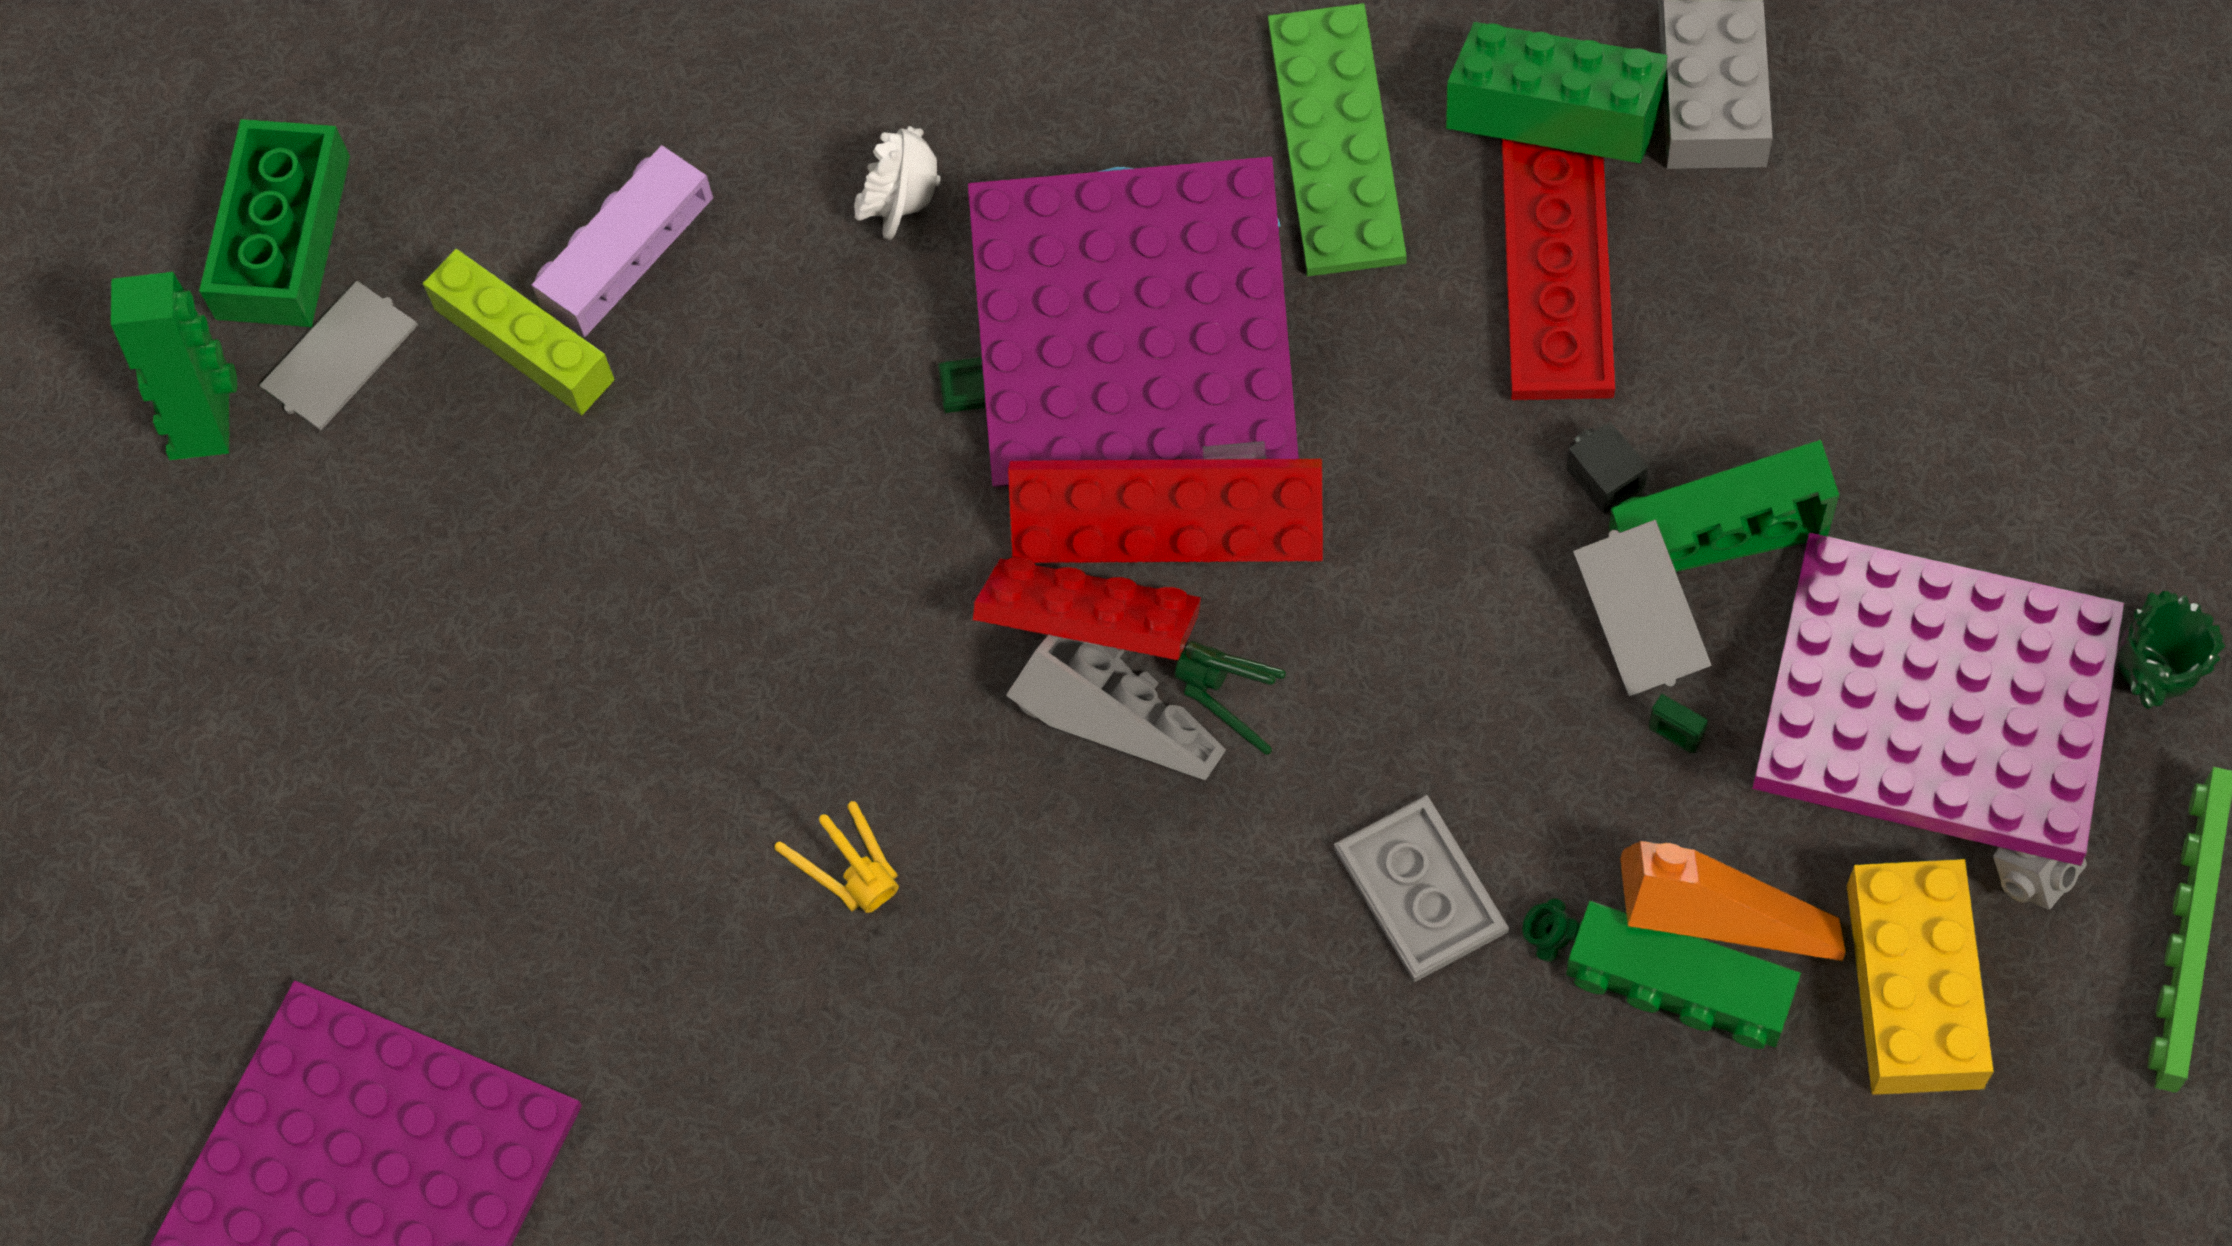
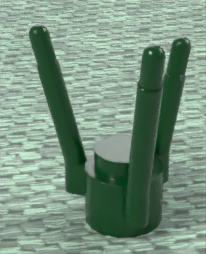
(1207, 668)

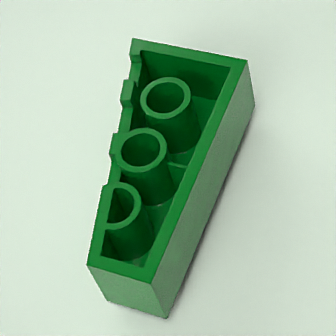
(174, 363)
(1740, 509)

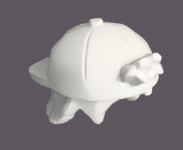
(900, 181)

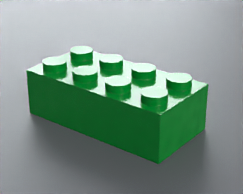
(1556, 92)
(275, 223)

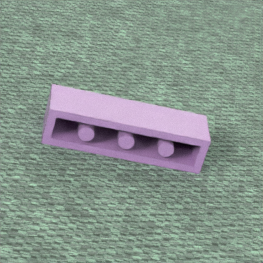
(622, 240)

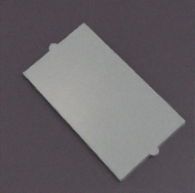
(338, 355)
(1642, 608)

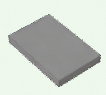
(1421, 888)

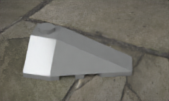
(1100, 698)

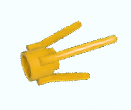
(868, 881)

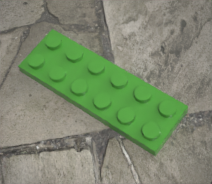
(1336, 140)

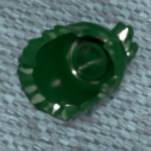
(2168, 648)

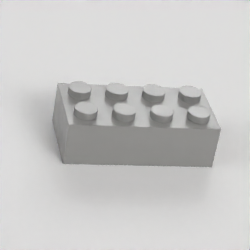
(1715, 83)

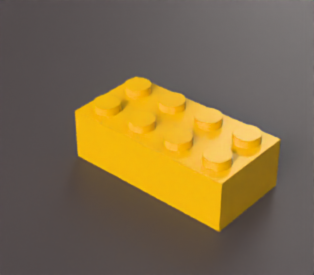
(1919, 977)

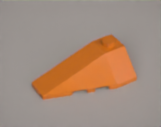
(1702, 898)

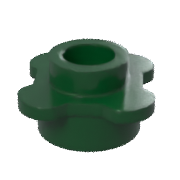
(1549, 928)

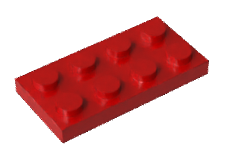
(1087, 608)

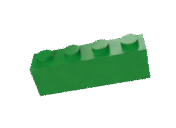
(1684, 976)

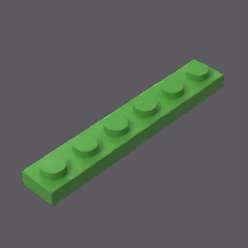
(2188, 950)

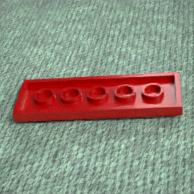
(1557, 274)
(1166, 510)

